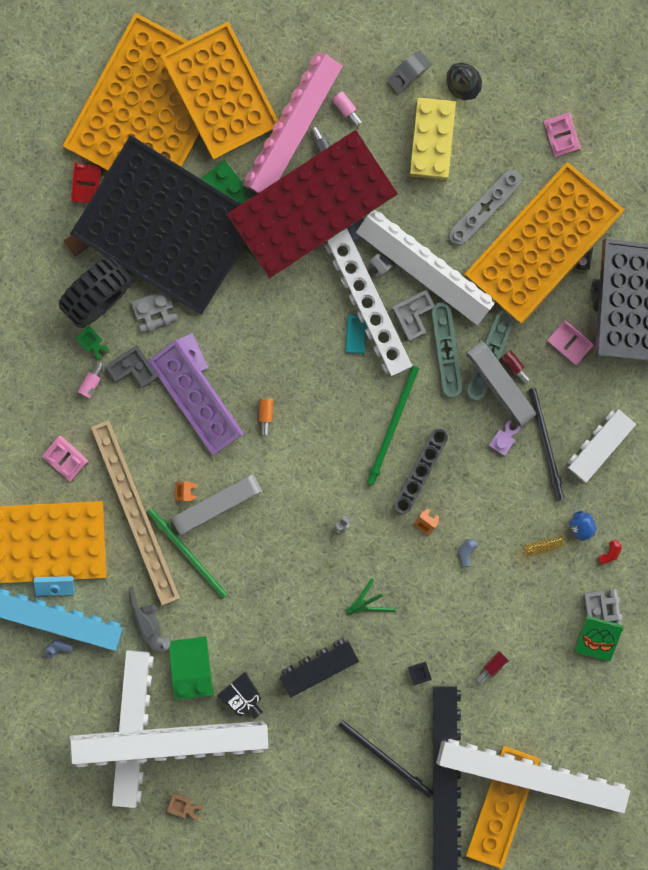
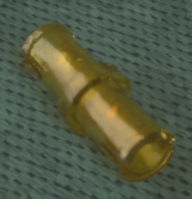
(544, 545)

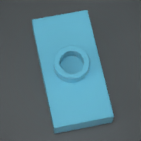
(54, 586)

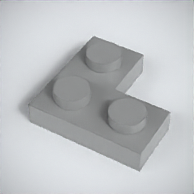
(409, 312)

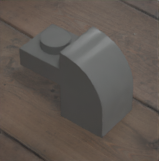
(409, 71)

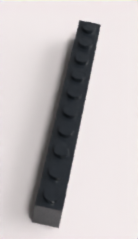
(445, 780)

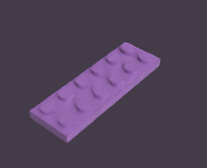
(195, 397)

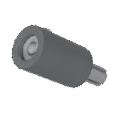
(322, 143)

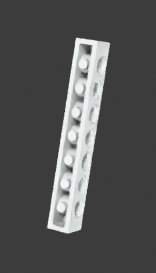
(402, 361)

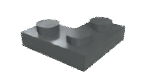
(134, 362)

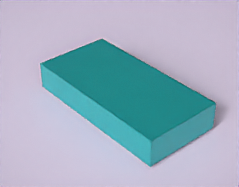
(355, 335)

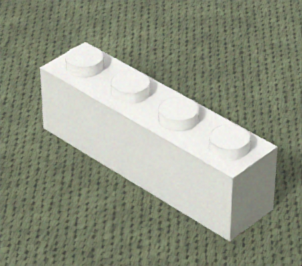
(601, 445)

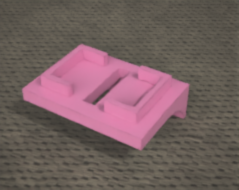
(565, 143)
(577, 349)
(73, 463)

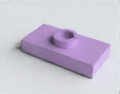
(193, 349)

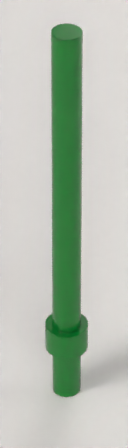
(162, 525)

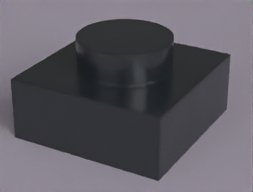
(419, 673)

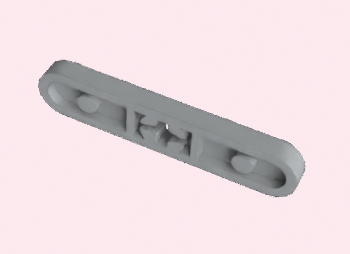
(498, 194)

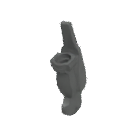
(149, 625)

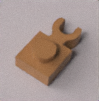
(181, 806)

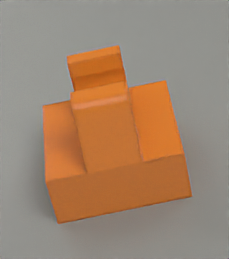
(183, 491)
(426, 523)

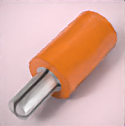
(265, 413)

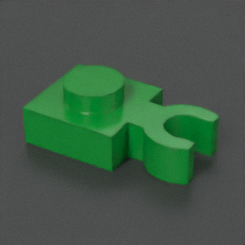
(90, 341)

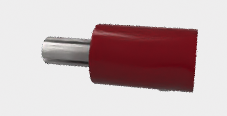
(514, 366)
(493, 666)

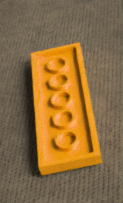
(499, 817)

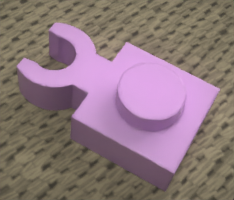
(502, 440)

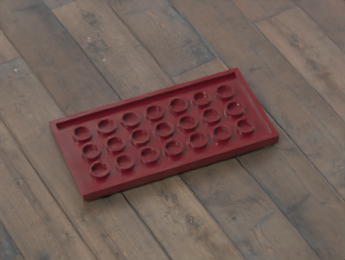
(312, 204)

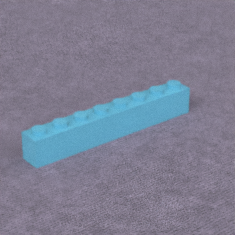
(59, 621)

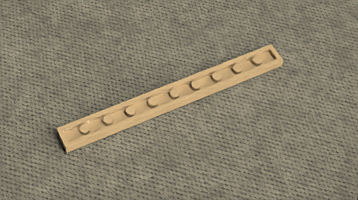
(135, 512)

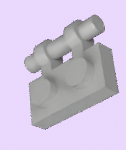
(153, 305)
(596, 606)

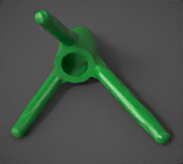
(361, 605)

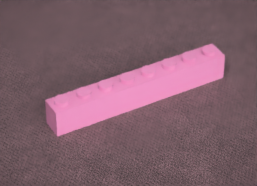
(293, 123)

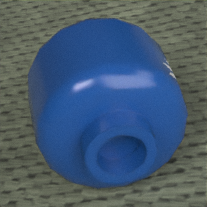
(582, 525)

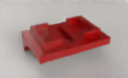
(87, 174)

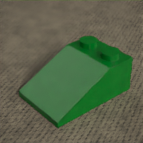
(191, 668)

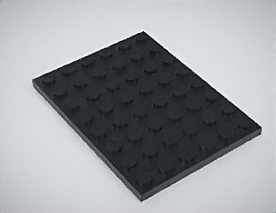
(162, 225)

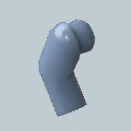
(464, 551)
(57, 646)

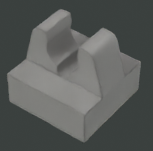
(382, 263)

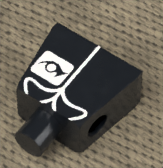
(242, 696)

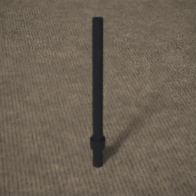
(555, 480)
(415, 782)

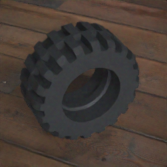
(95, 292)

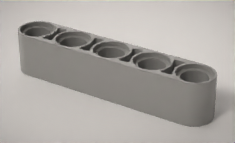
(501, 383)
(216, 504)

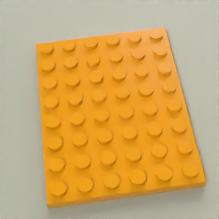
(135, 100)

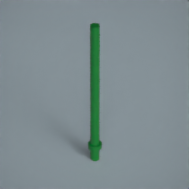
(375, 471)

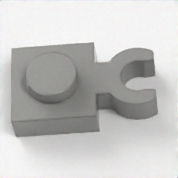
(343, 524)

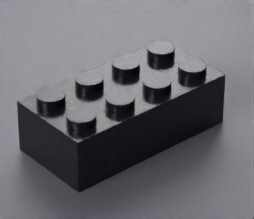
(319, 668)

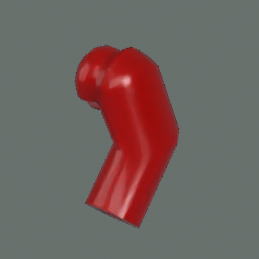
(614, 551)

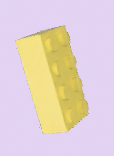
(432, 139)

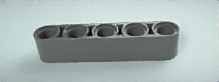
(427, 464)

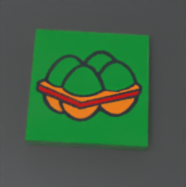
(598, 638)

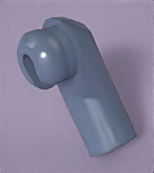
(353, 228)

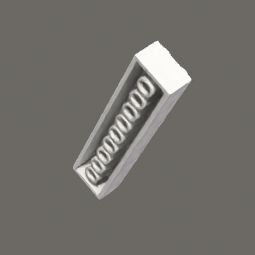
(168, 742)

